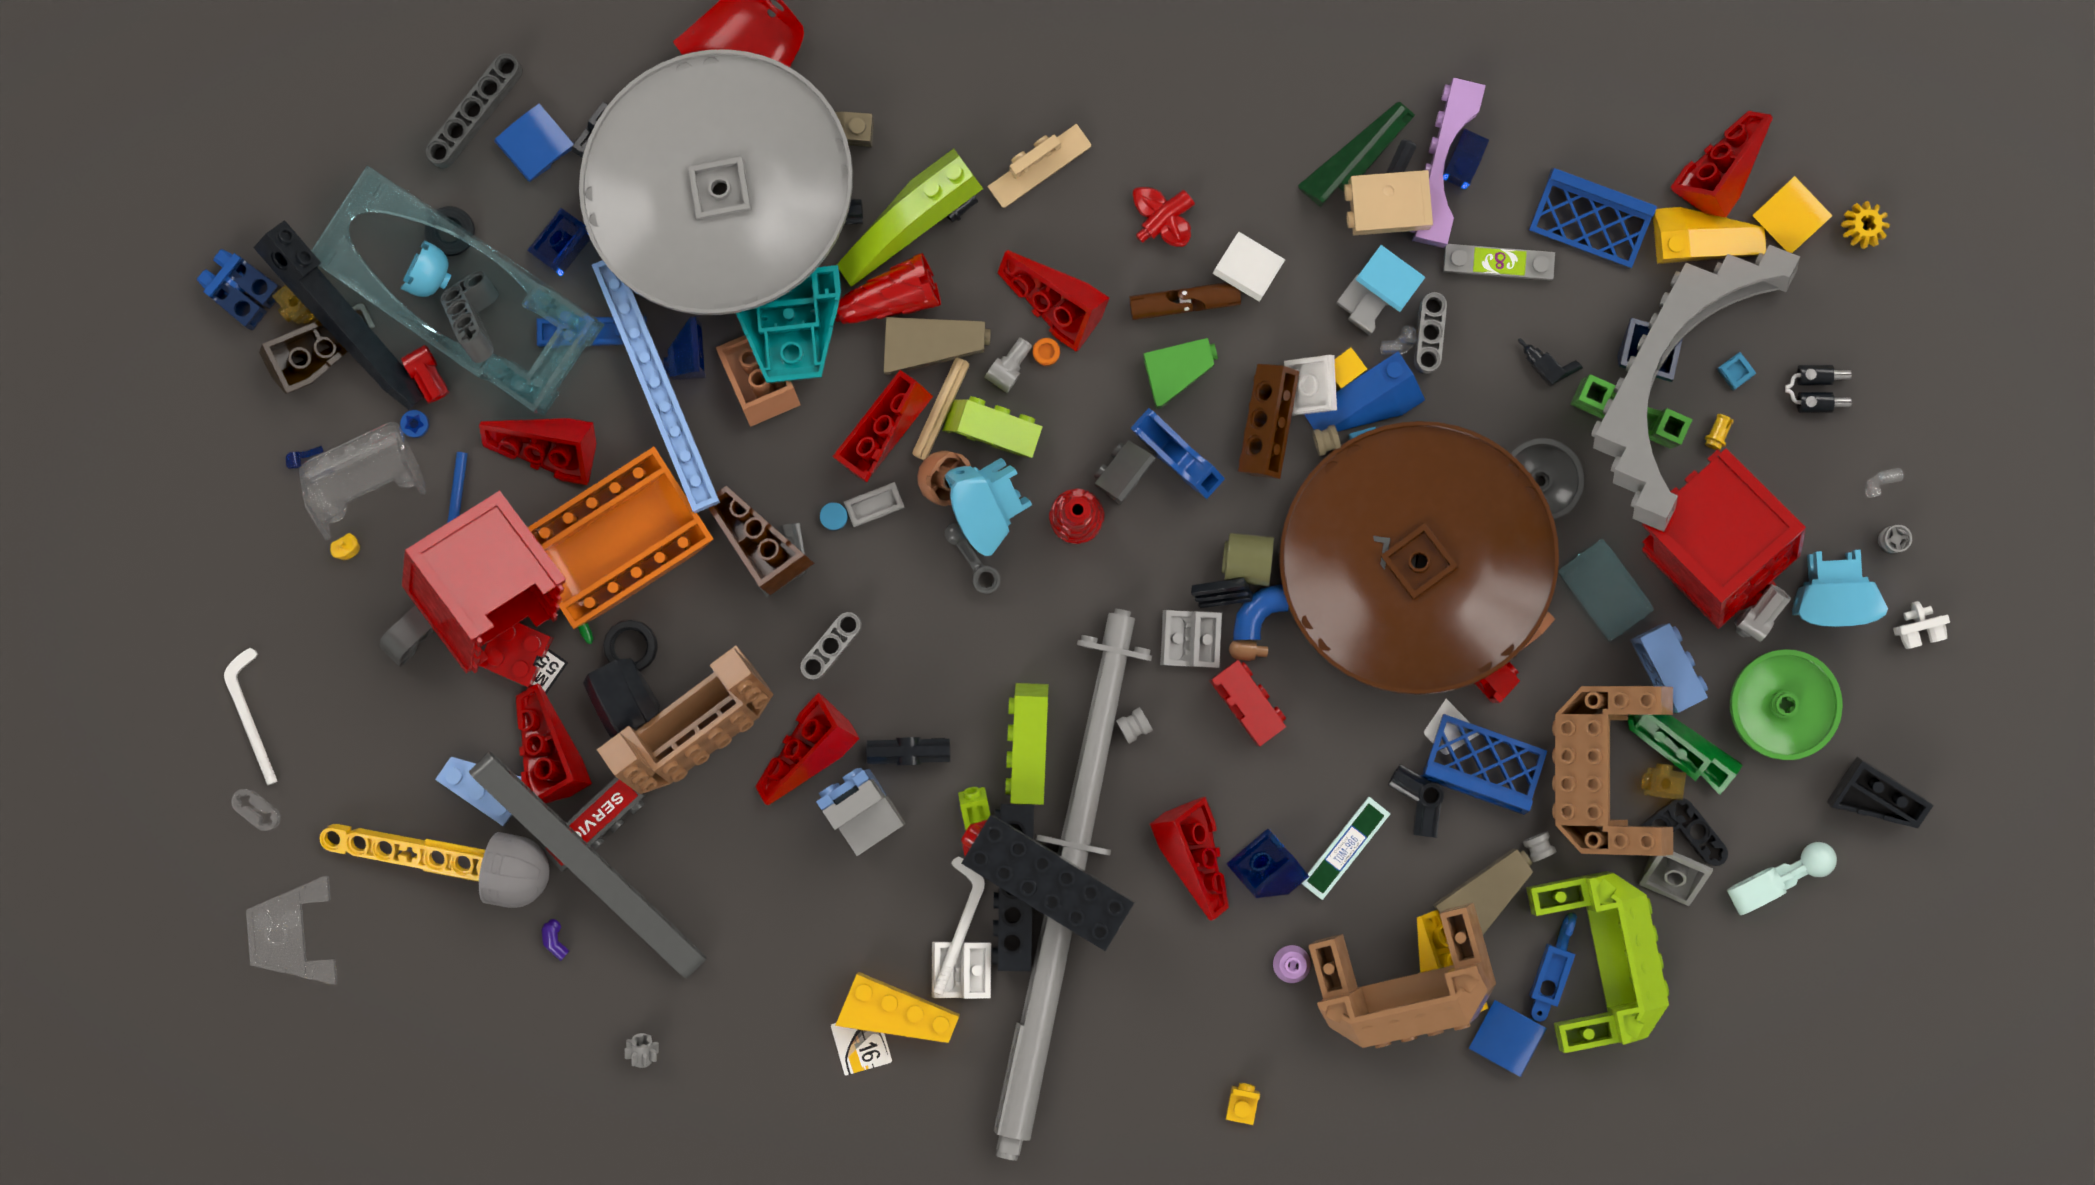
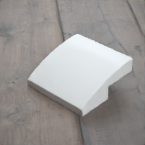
(970, 973)

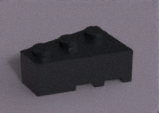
(1878, 795)

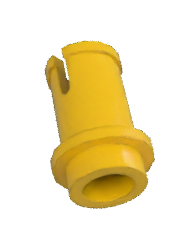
(1718, 433)

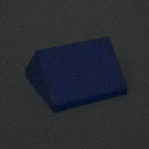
(560, 242)

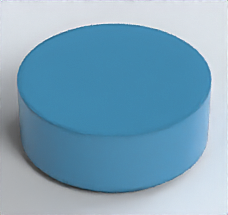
(833, 516)

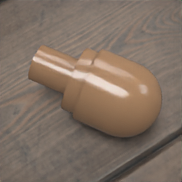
(1247, 650)

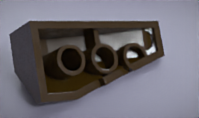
(305, 353)

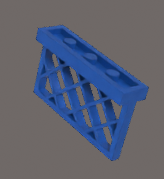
(1601, 195)
(1478, 787)

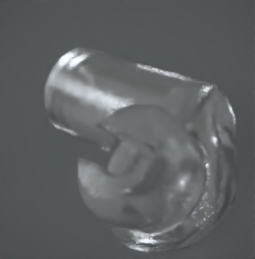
(1402, 344)

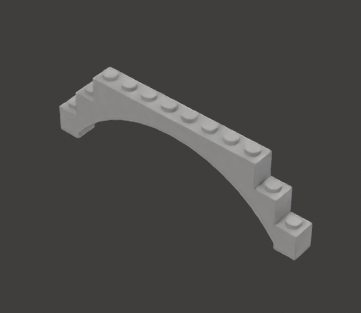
(1692, 299)

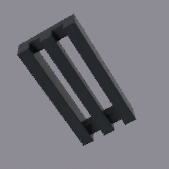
(1222, 593)

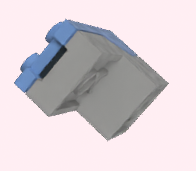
(860, 810)

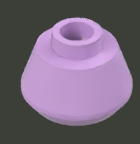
(1294, 955)

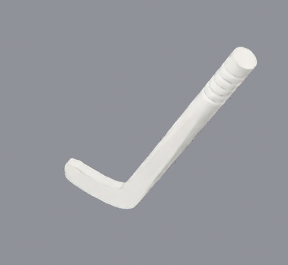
(230, 676)
(963, 926)

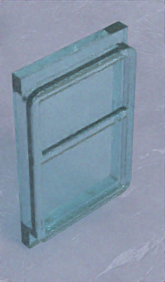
(1606, 590)

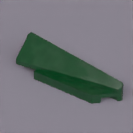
(1357, 155)

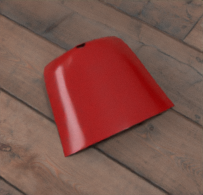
(745, 27)

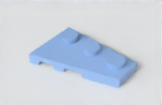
(457, 778)

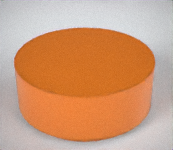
(1046, 351)

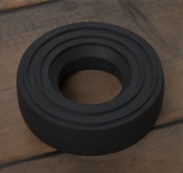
(455, 247)

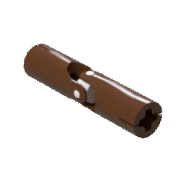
(1204, 298)

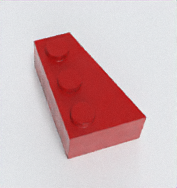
(1248, 702)

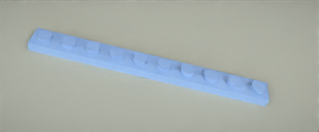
(657, 389)

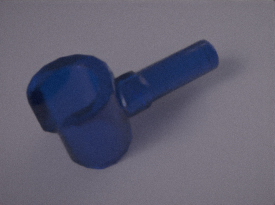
(293, 459)

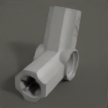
(1760, 618)

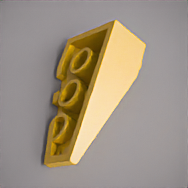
(1697, 236)
(1432, 944)

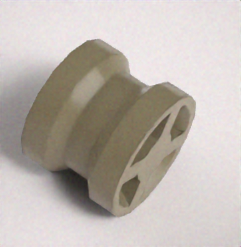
(1326, 439)

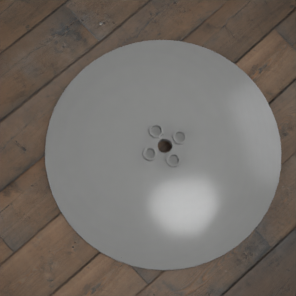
(706, 124)

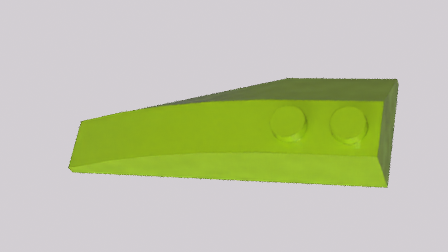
(912, 212)

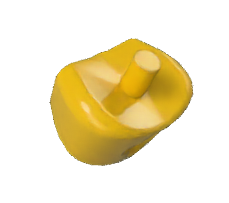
(345, 547)

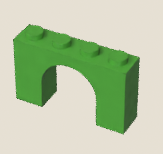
(1664, 426)

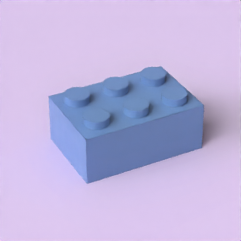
(1670, 665)

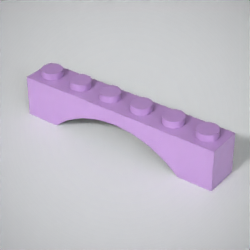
(1461, 106)

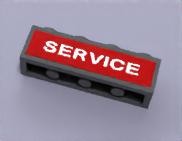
(602, 815)

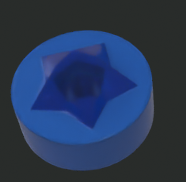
(414, 423)

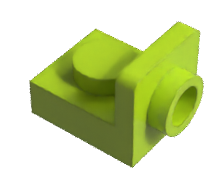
(974, 805)

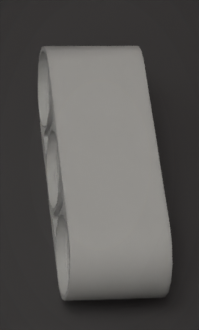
(1434, 320)
(818, 652)

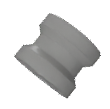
(1539, 846)

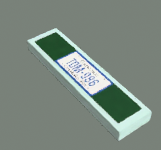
(1345, 847)

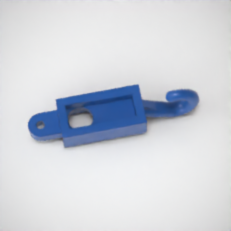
(1555, 967)

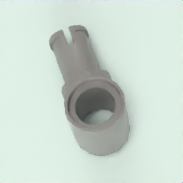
(1005, 371)

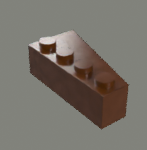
(761, 547)

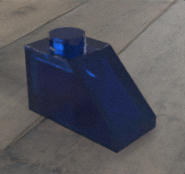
(1465, 159)

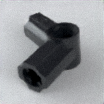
(1413, 786)

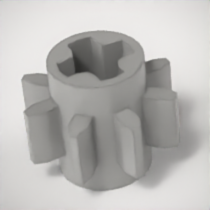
(641, 1050)

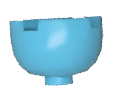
(427, 271)

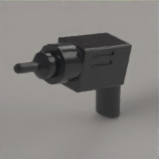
(1547, 366)

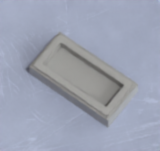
(874, 504)

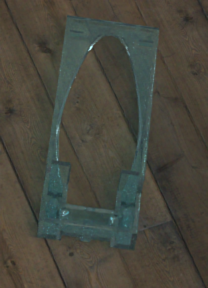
(532, 388)

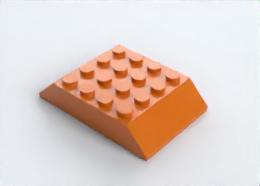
(620, 536)

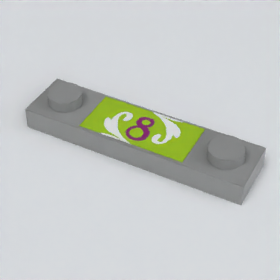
(1499, 262)

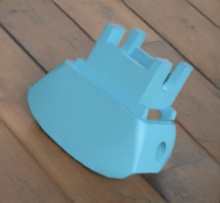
(985, 503)
(1838, 593)

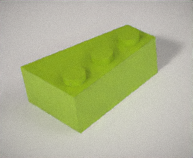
(993, 426)

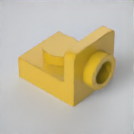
(1242, 1103)

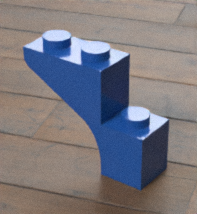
(1177, 453)

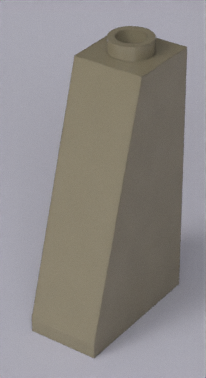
(926, 342)
(1491, 887)

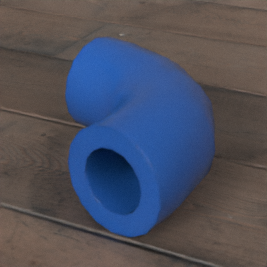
(1253, 613)

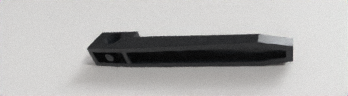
(299, 271)

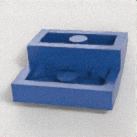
(534, 142)
(1507, 1038)

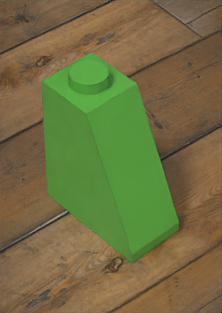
(1177, 368)

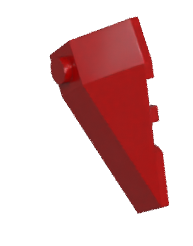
(814, 745)

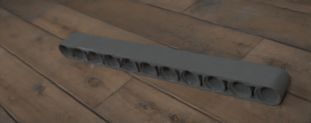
(587, 865)

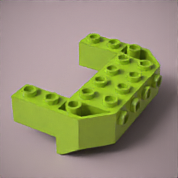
(1624, 954)

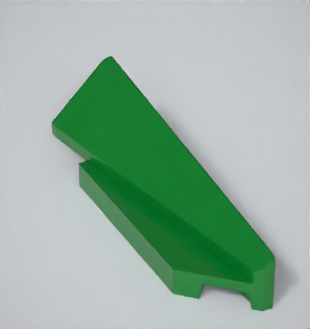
(1686, 749)

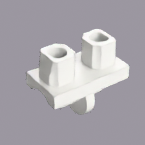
(1910, 632)

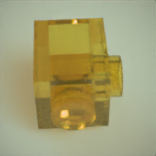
(292, 307)
(1664, 782)

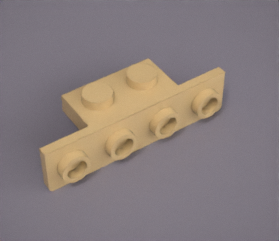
(1038, 164)

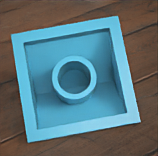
(1390, 278)

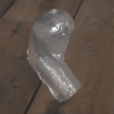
(1883, 477)

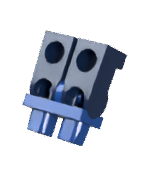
(230, 285)

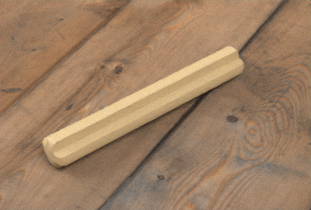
(941, 408)

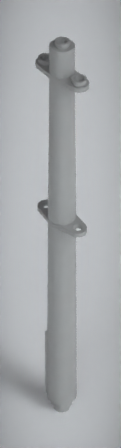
(1034, 1032)

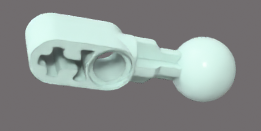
(1816, 860)

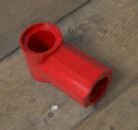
(422, 368)

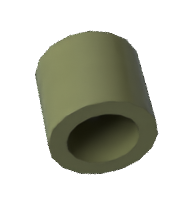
(1248, 558)

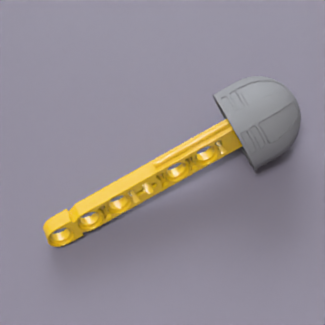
(508, 871)

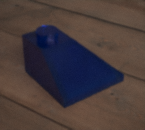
(686, 353)
(1267, 867)

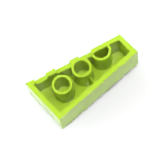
(1029, 744)

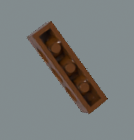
(1268, 421)

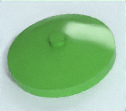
(1786, 704)

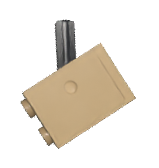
(1390, 200)

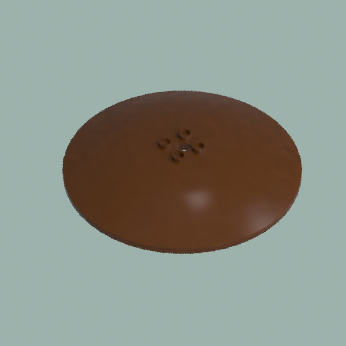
(1436, 497)

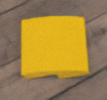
(1792, 215)

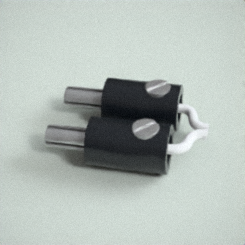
(1818, 401)

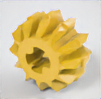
(1855, 225)

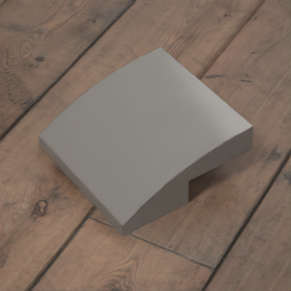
(1191, 639)

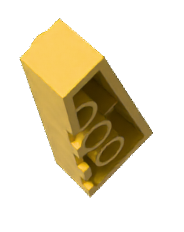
(889, 1010)

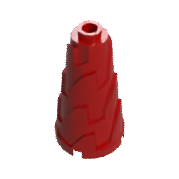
(900, 290)
(1072, 527)

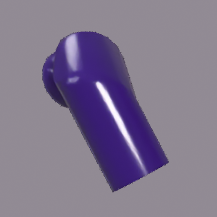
(550, 939)

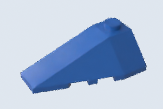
(1375, 396)

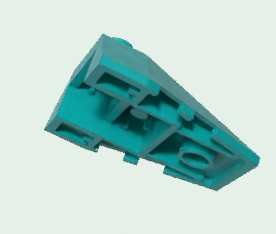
(795, 330)

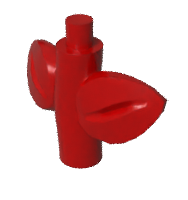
(1163, 215)

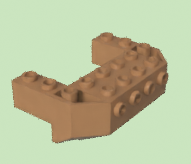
(690, 726)
(1584, 770)
(1411, 1003)

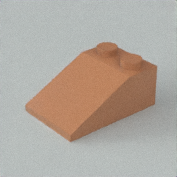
(757, 398)

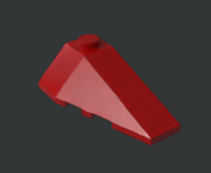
(1721, 174)
(1063, 301)
(556, 445)
(549, 756)
(1189, 847)

